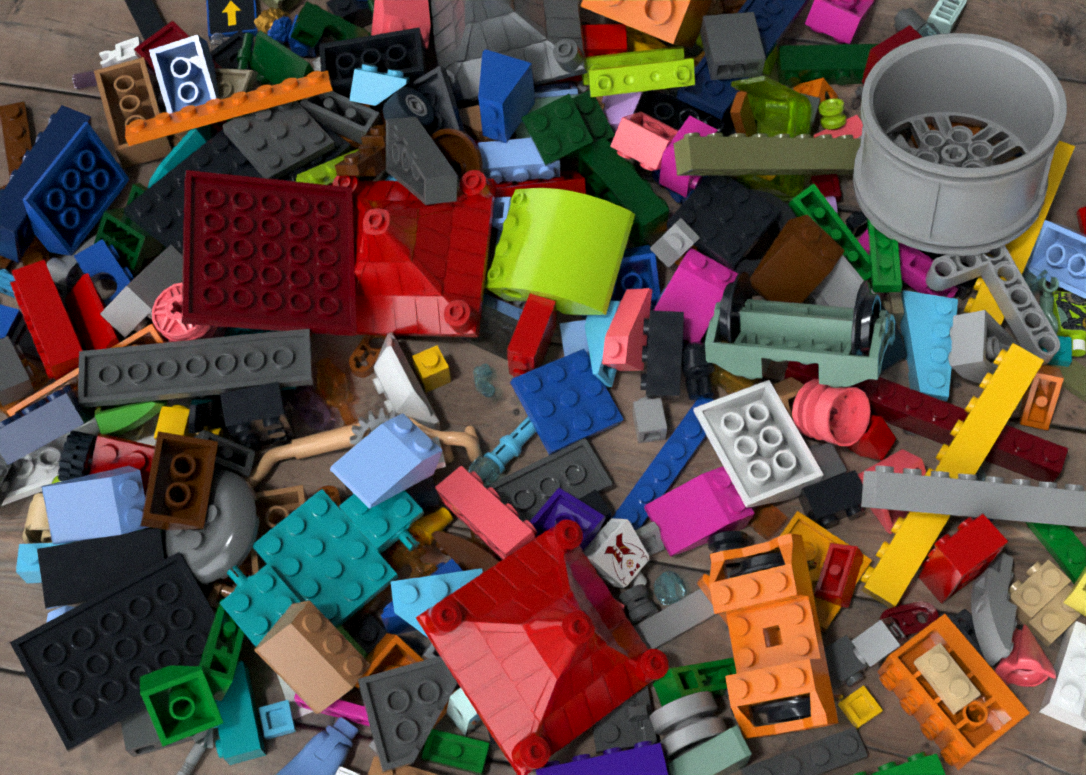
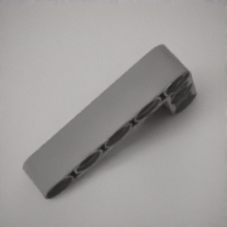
(1003, 293)

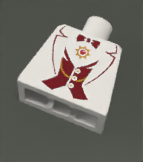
(618, 554)

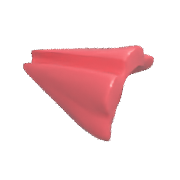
(1026, 663)

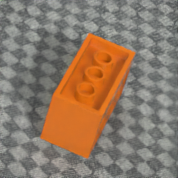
(974, 726)

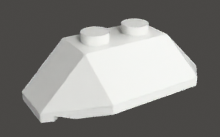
(401, 386)

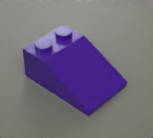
(566, 507)

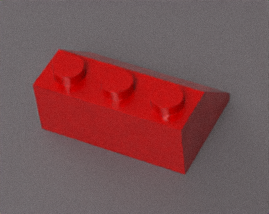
(84, 312)

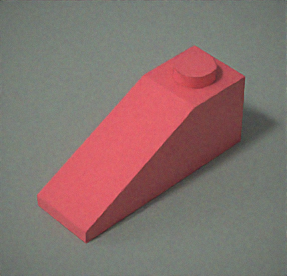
(625, 335)

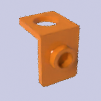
(816, 88)

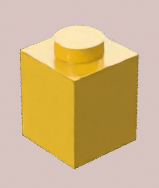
(431, 368)

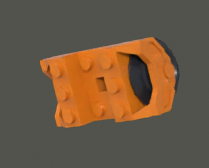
(772, 663)

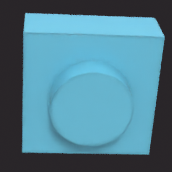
(277, 719)

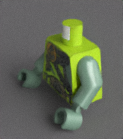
(1065, 314)

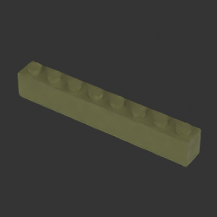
(765, 155)

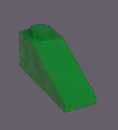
(221, 653)
(693, 679)

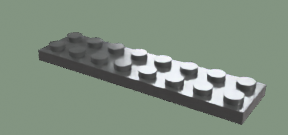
(194, 367)

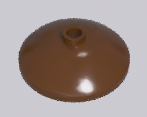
(458, 150)

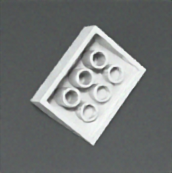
(759, 445)

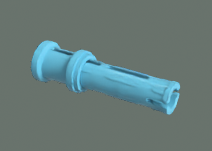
(511, 444)

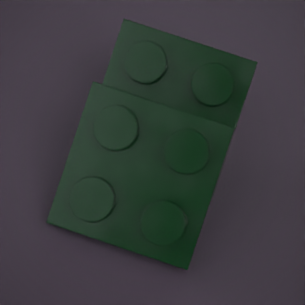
(567, 127)
(127, 237)

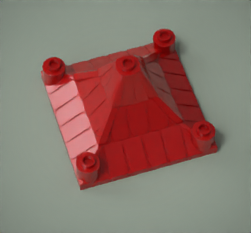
(417, 262)
(541, 647)

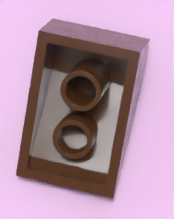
(796, 262)

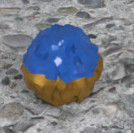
(275, 24)

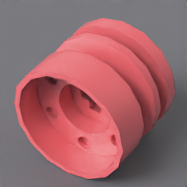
(167, 318)
(831, 413)

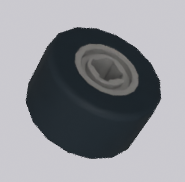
(409, 103)

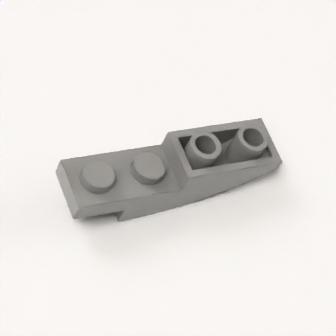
(992, 612)

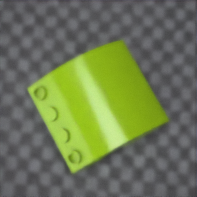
(560, 250)

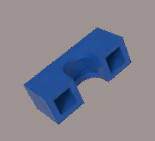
(101, 263)

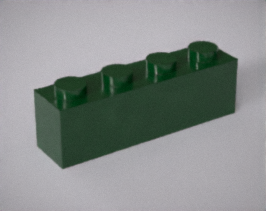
(835, 63)

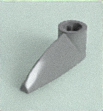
(66, 270)

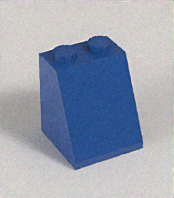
(504, 94)

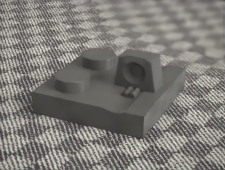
(625, 724)

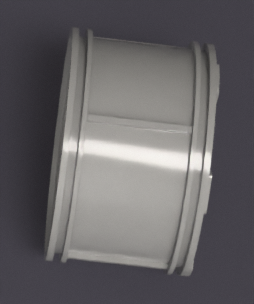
(952, 188)

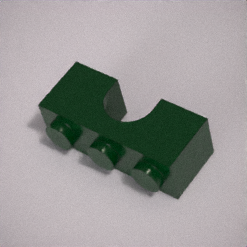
(316, 23)

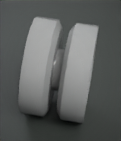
(687, 723)

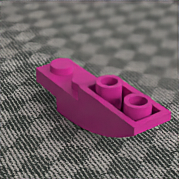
(913, 268)

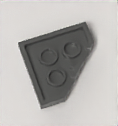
(404, 708)

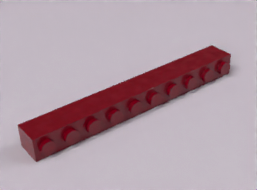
(936, 418)

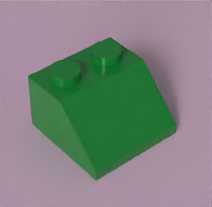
(179, 702)

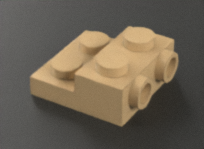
(1041, 601)

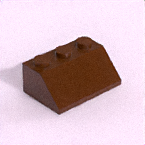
(179, 482)

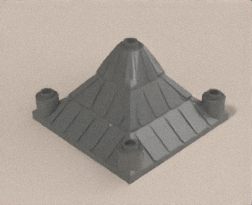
(529, 30)

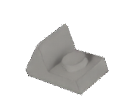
(674, 243)

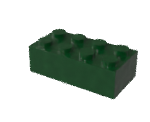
(617, 182)

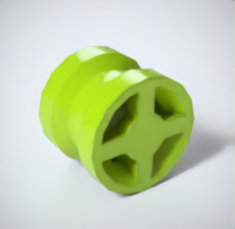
(832, 113)

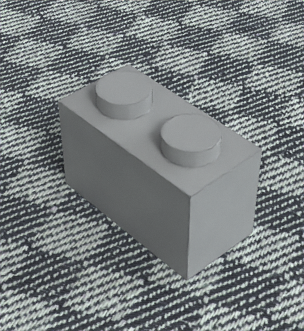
(878, 641)

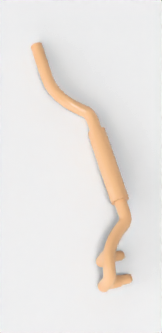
(340, 438)

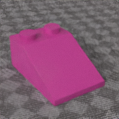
(839, 17)
(695, 291)
(698, 511)

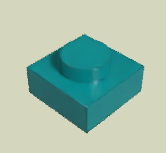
(1064, 354)

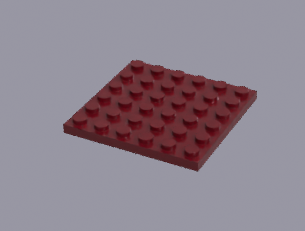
(268, 254)

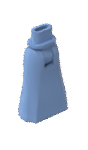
(324, 751)

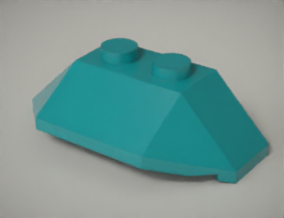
(190, 143)

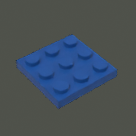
(566, 401)

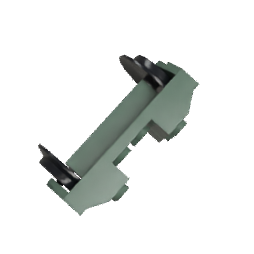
(801, 333)

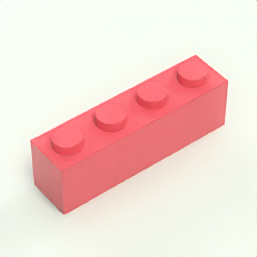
(484, 512)

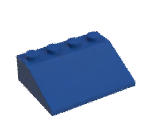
(74, 192)

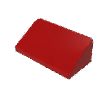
(839, 574)

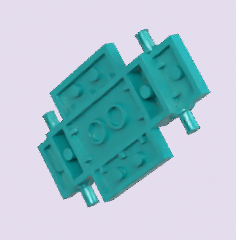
(322, 558)

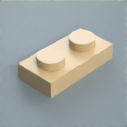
(947, 678)

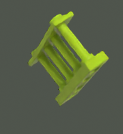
(638, 71)

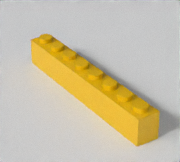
(1022, 246)

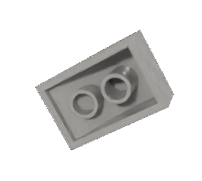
(976, 344)

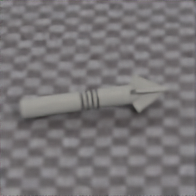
(202, 741)

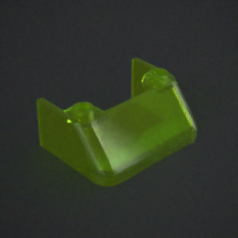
(778, 112)

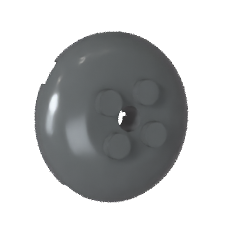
(227, 530)

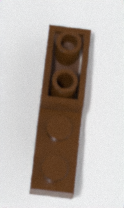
(369, 158)
(465, 551)

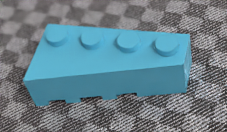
(928, 341)

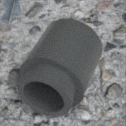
(909, 17)

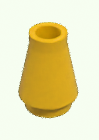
(428, 524)

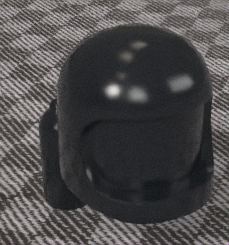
(697, 371)

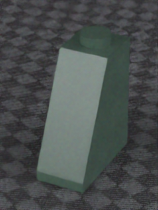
(718, 756)

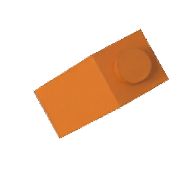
(1041, 398)

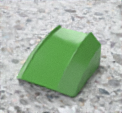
(122, 418)

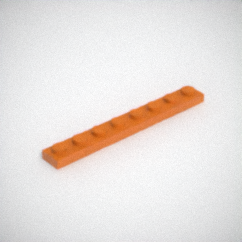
(234, 106)

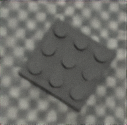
(278, 139)

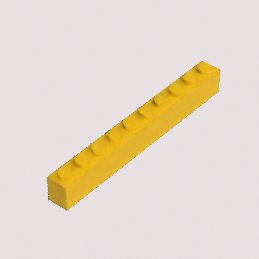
(964, 455)

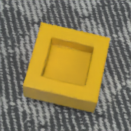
(860, 707)

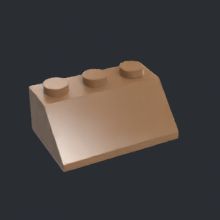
(312, 656)

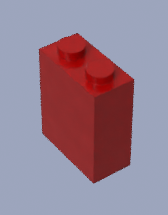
(532, 335)

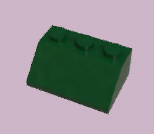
(275, 62)

